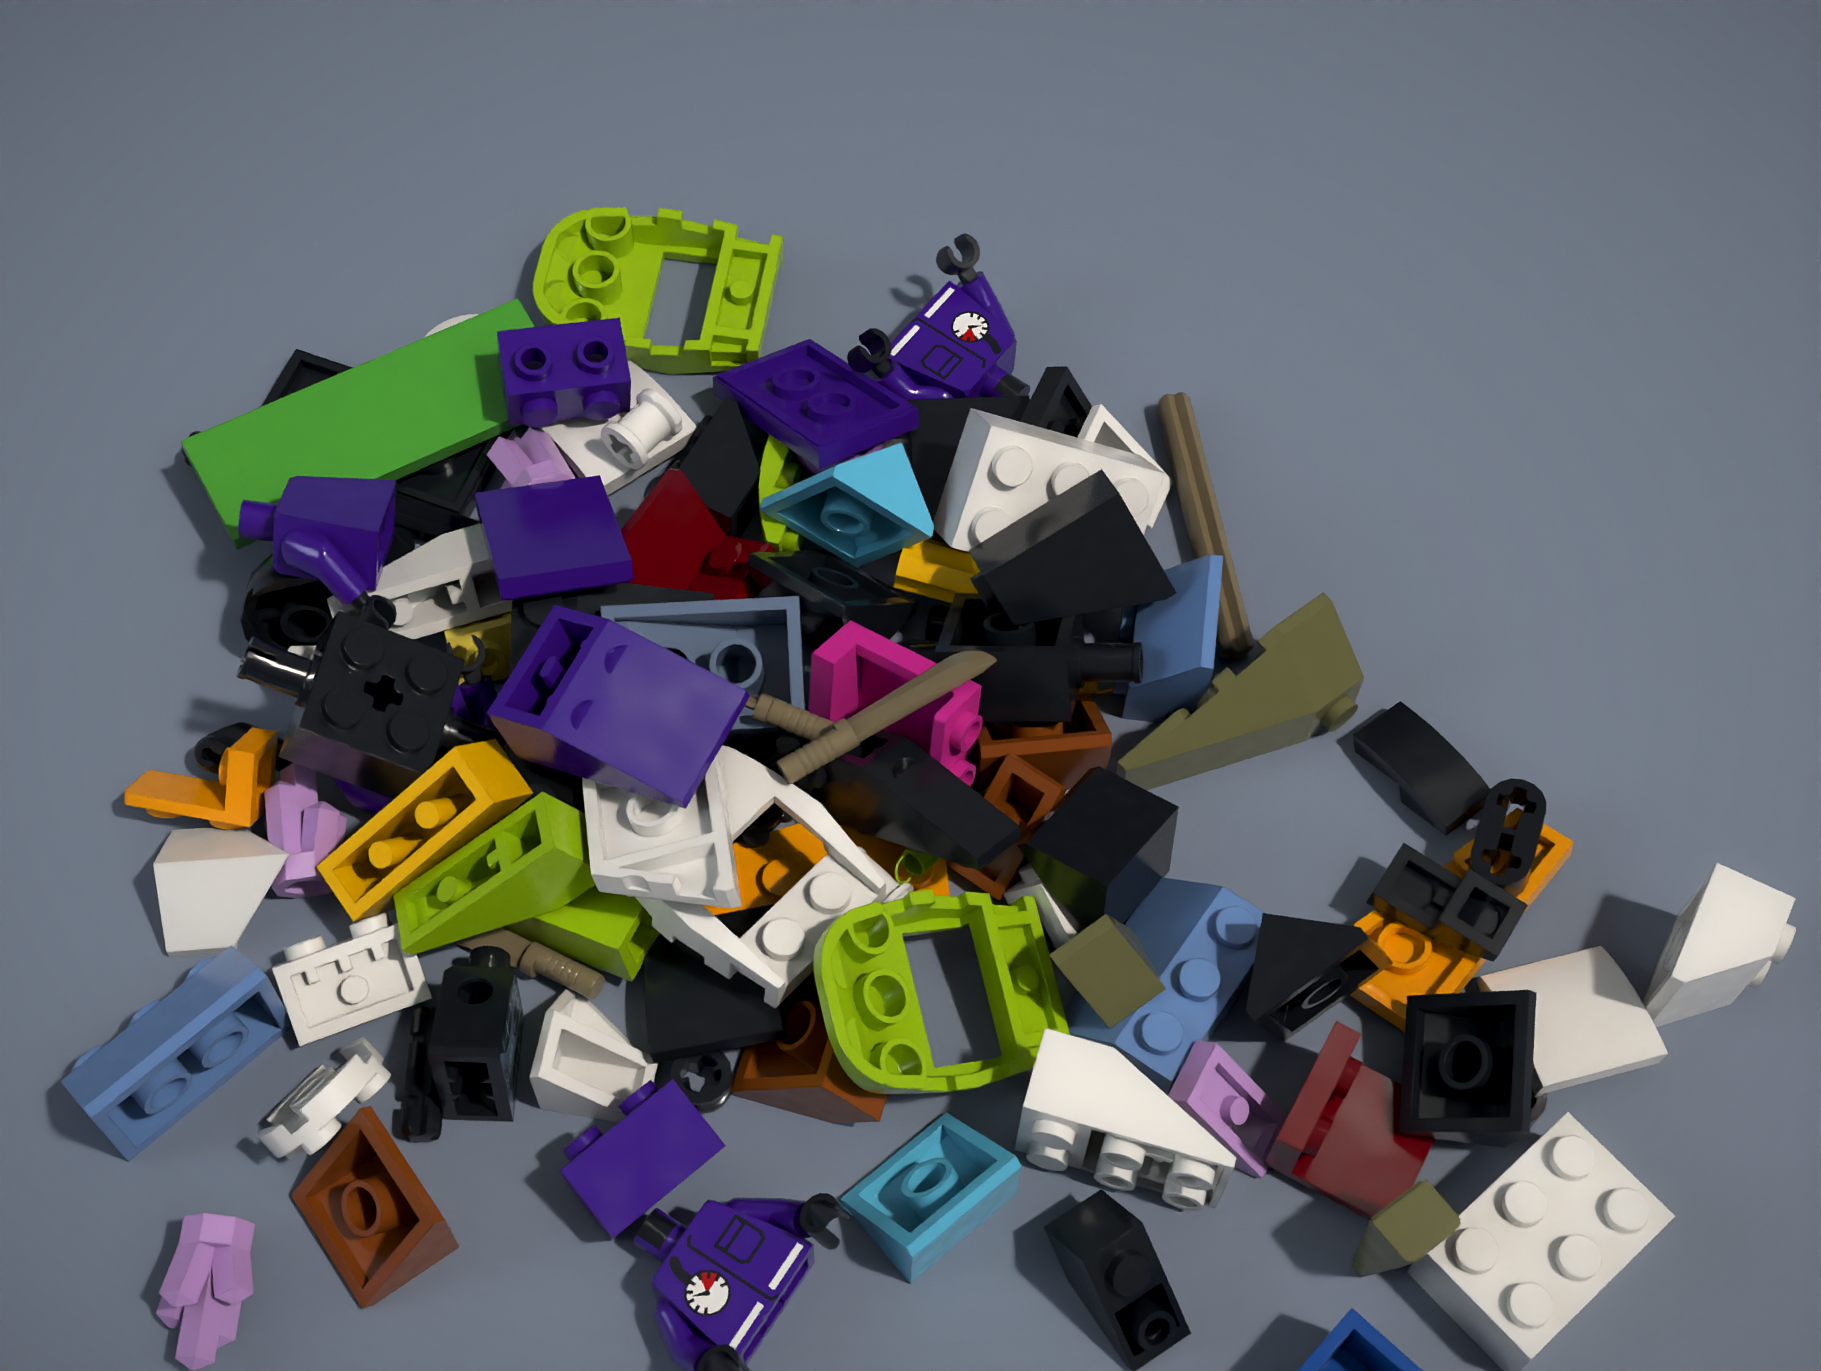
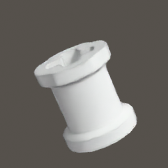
(641, 429)

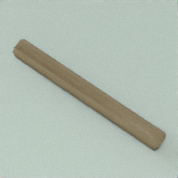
(1204, 519)

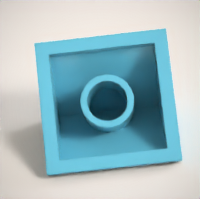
(857, 507)
(933, 1194)

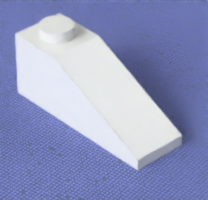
(439, 585)

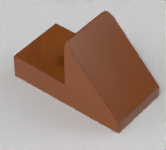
(1026, 799)

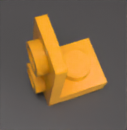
(231, 803)

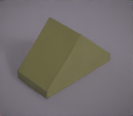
(1109, 969)

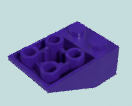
(615, 708)

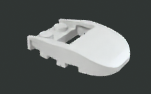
(783, 941)

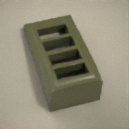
(1405, 1230)

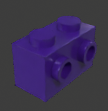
(564, 372)
(639, 1157)

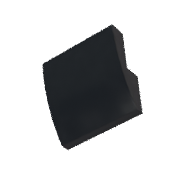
(700, 1010)

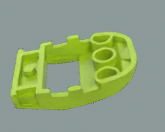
(610, 267)
(874, 1004)

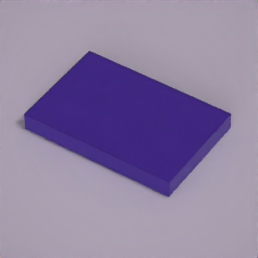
(816, 403)
(553, 538)

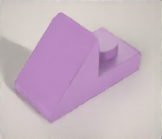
(1228, 1106)

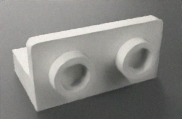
(348, 980)

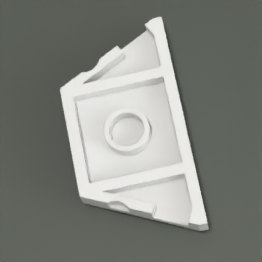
(661, 848)

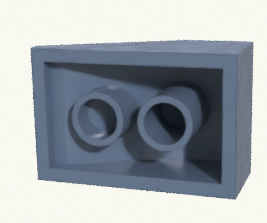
(740, 640)

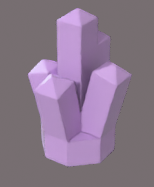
(529, 459)
(303, 829)
(207, 1285)

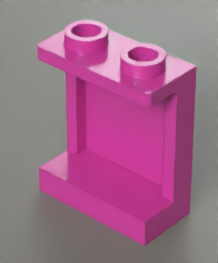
(862, 667)

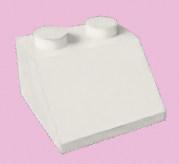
(1719, 946)

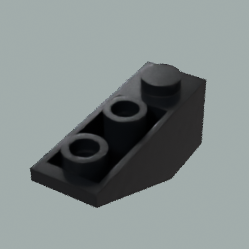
(911, 799)

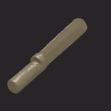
(896, 705)
(788, 717)
(537, 959)

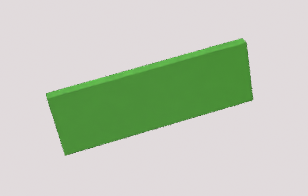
(364, 421)

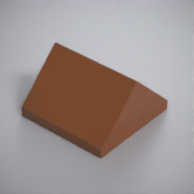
(1059, 750)
(372, 1211)

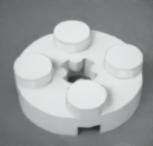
(309, 1112)

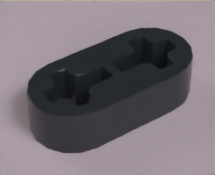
(1520, 842)

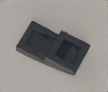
(1429, 770)
(1450, 909)

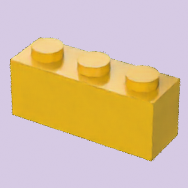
(423, 826)

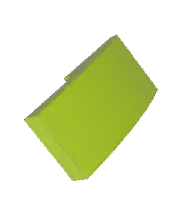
(776, 474)

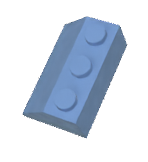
(1205, 955)
(178, 1051)

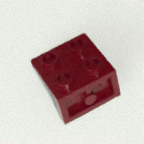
(682, 545)
(1346, 1132)

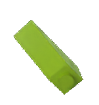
(503, 876)

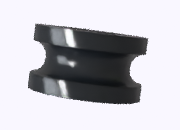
(709, 1097)

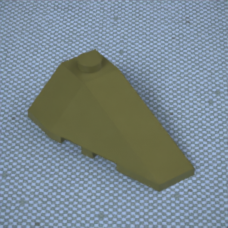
(1284, 697)

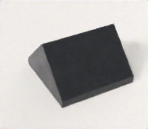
(829, 593)
(1102, 847)
(1307, 970)
(1468, 1066)

